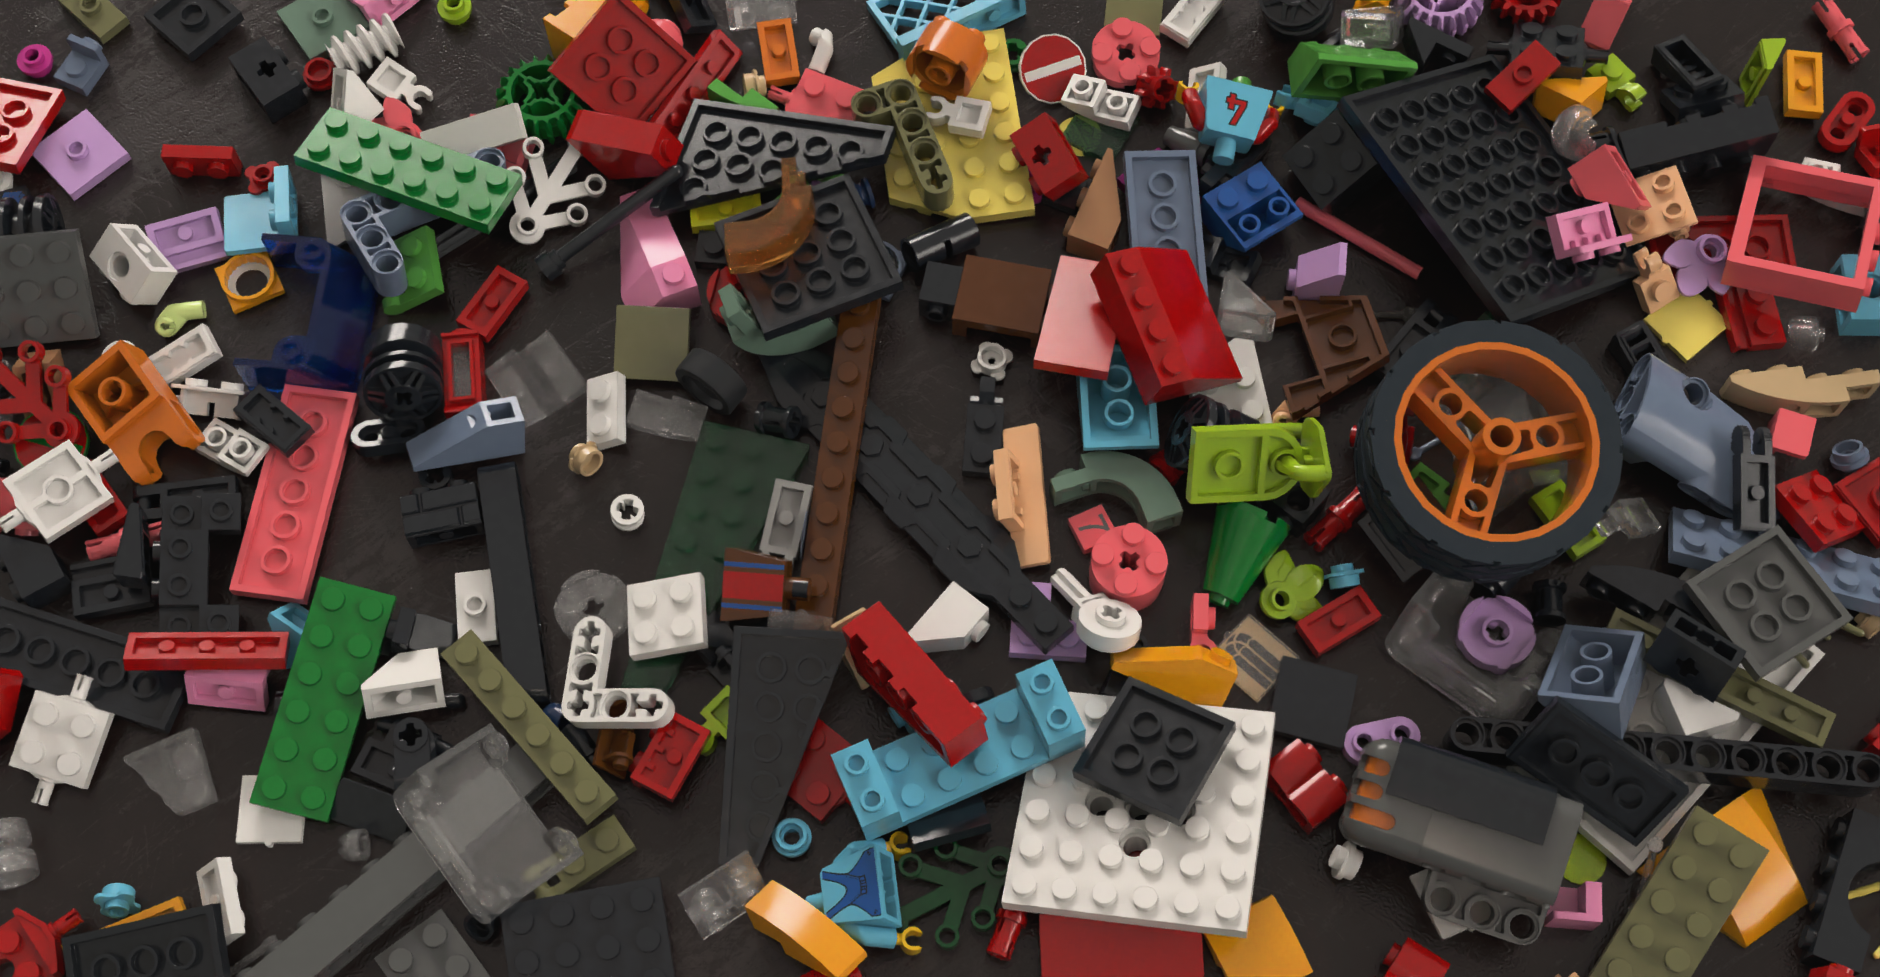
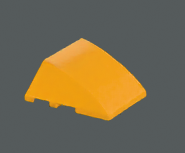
(1774, 888)

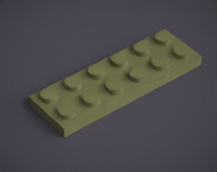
(1683, 901)

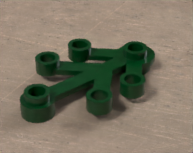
(956, 888)

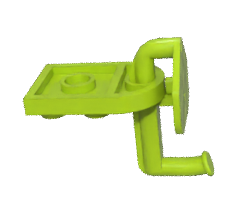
(1241, 461)

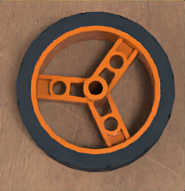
(1579, 429)

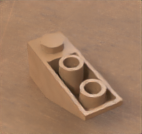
(1099, 216)

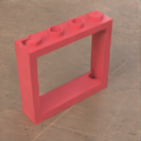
(1794, 281)

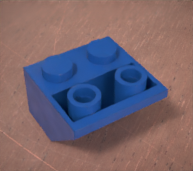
(1248, 209)

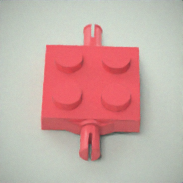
(817, 96)

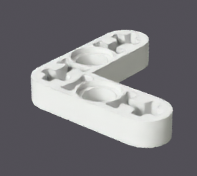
(600, 698)

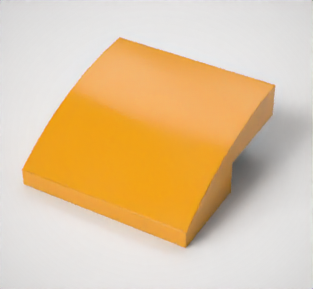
(1268, 949)

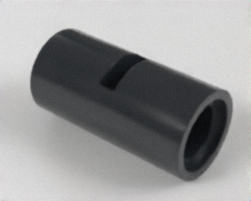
(940, 242)

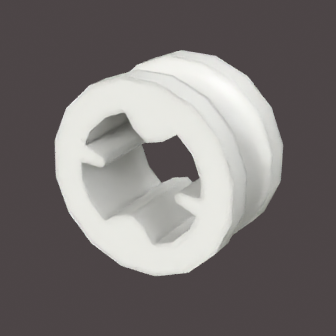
(620, 503)

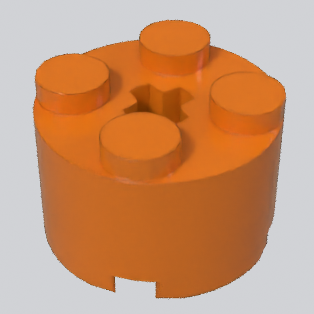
(947, 58)

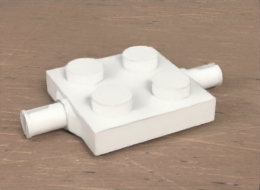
(58, 491)
(61, 739)

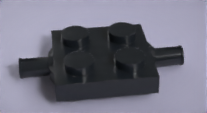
(1562, 41)

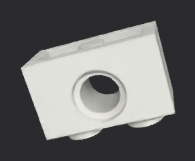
(133, 264)

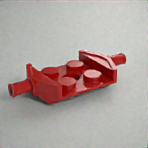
(35, 945)

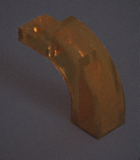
(778, 234)

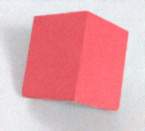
(1791, 433)

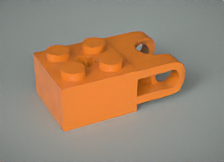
(133, 410)

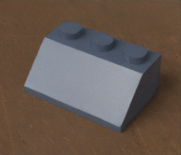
(1597, 673)

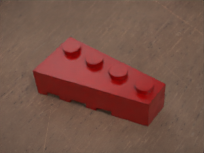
(914, 685)

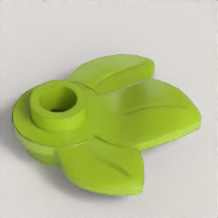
(1294, 584)

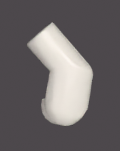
(824, 49)

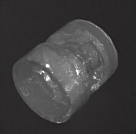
(17, 861)

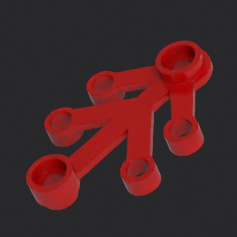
(30, 400)

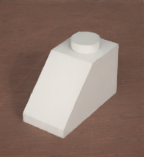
(951, 622)
(405, 685)

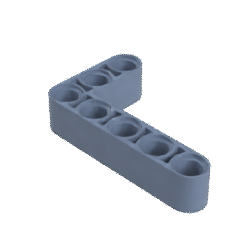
(372, 222)

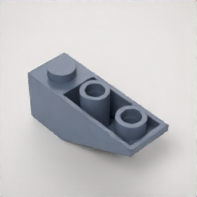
(475, 434)

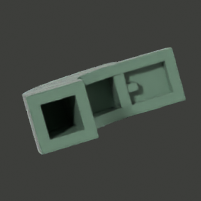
(748, 335)
(1123, 477)

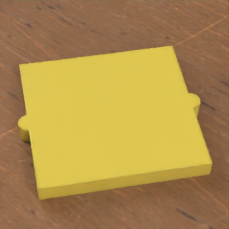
(1686, 325)

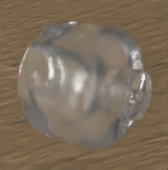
(1805, 333)

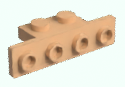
(1021, 493)

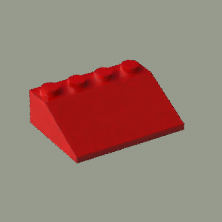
(1164, 322)

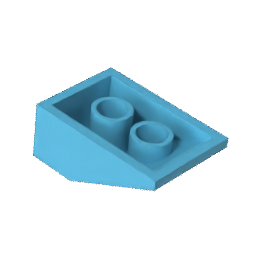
(1114, 411)

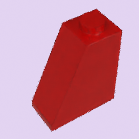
(623, 145)

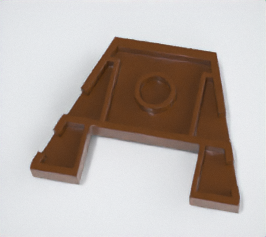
(1341, 342)

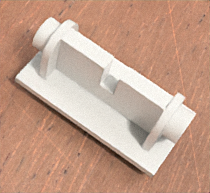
(196, 397)

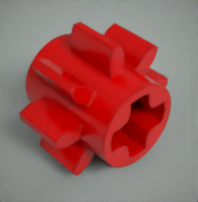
(1156, 87)

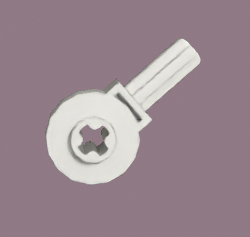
(1099, 621)

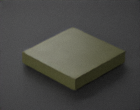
(651, 341)

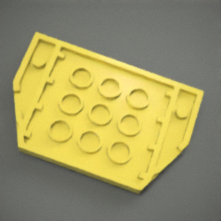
(984, 171)

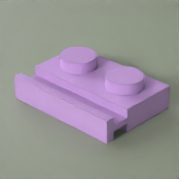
(190, 239)

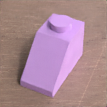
(1318, 273)

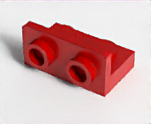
(669, 757)

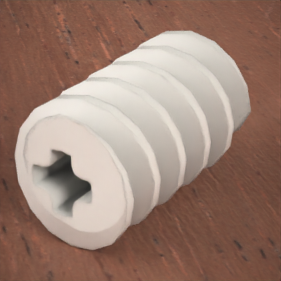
(365, 44)

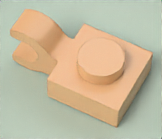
(1656, 282)

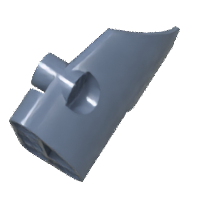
(1680, 434)

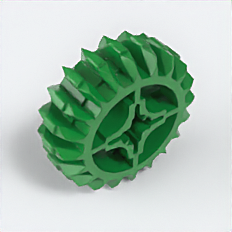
(542, 108)

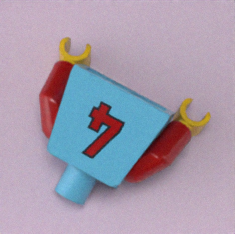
(1229, 115)

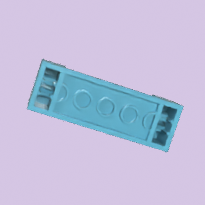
(912, 781)

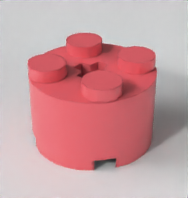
(1134, 548)

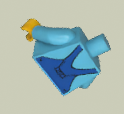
(863, 893)

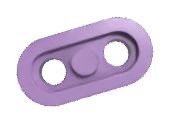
(1377, 730)

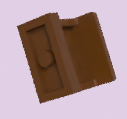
(1002, 298)

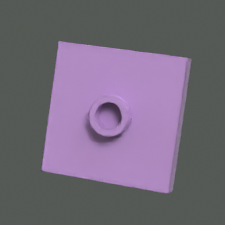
(80, 154)

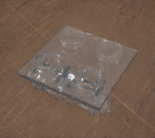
(722, 894)

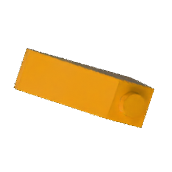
(1184, 671)

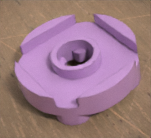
(1491, 654)

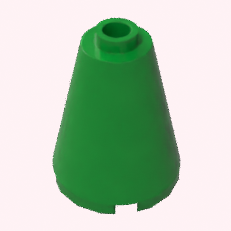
(1239, 550)

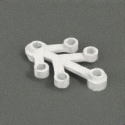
(549, 192)

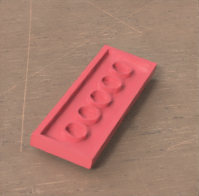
(295, 500)

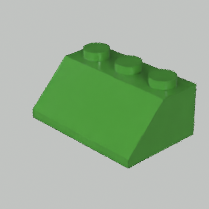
(1342, 70)

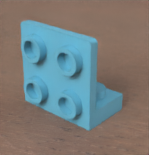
(251, 215)

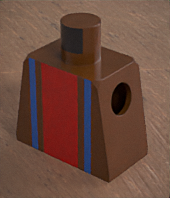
(758, 582)

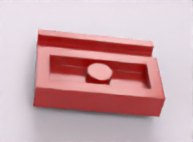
(1751, 320)

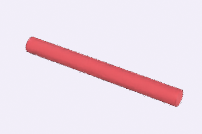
(1359, 238)

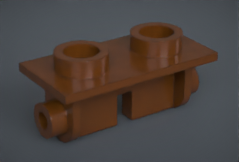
(615, 746)

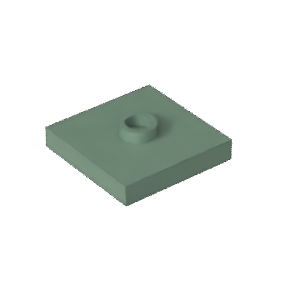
(317, 20)

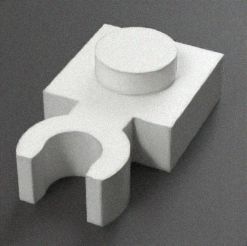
(397, 82)
(964, 117)

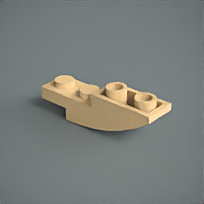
(1790, 389)

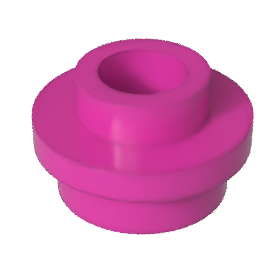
(39, 67)

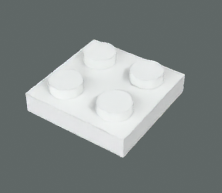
(667, 616)

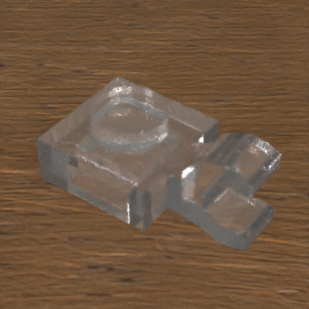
(1631, 517)

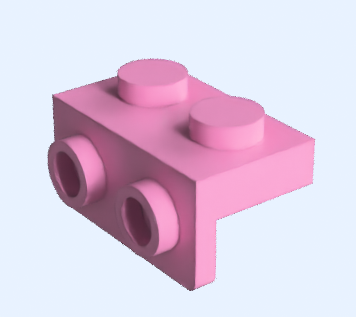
(1583, 231)

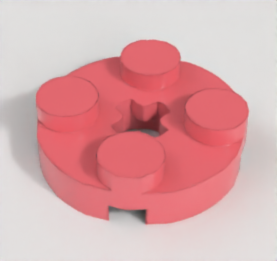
(1124, 35)

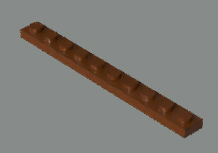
(839, 457)

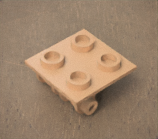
(1669, 213)

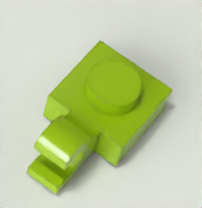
(1619, 83)

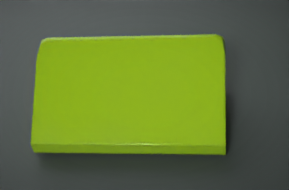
(1760, 67)

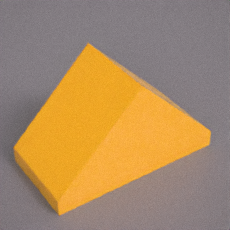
(1561, 93)

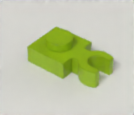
(717, 719)

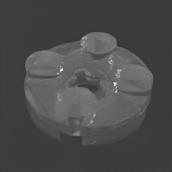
(590, 586)

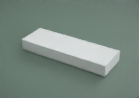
(480, 131)

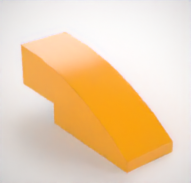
(804, 931)

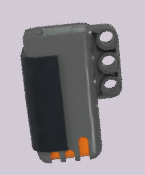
(1469, 824)

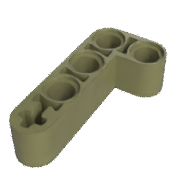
(914, 145)

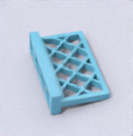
(979, 15)

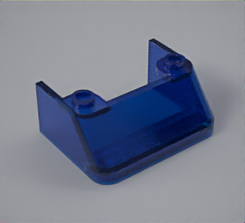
(338, 322)

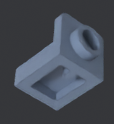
(82, 66)

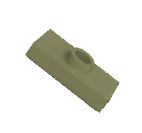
(97, 16)

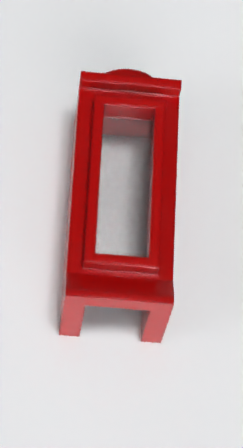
(463, 370)

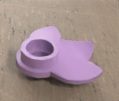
(1695, 267)

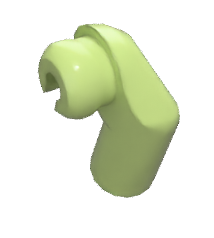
(176, 315)

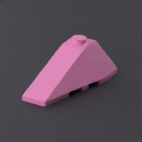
(654, 262)

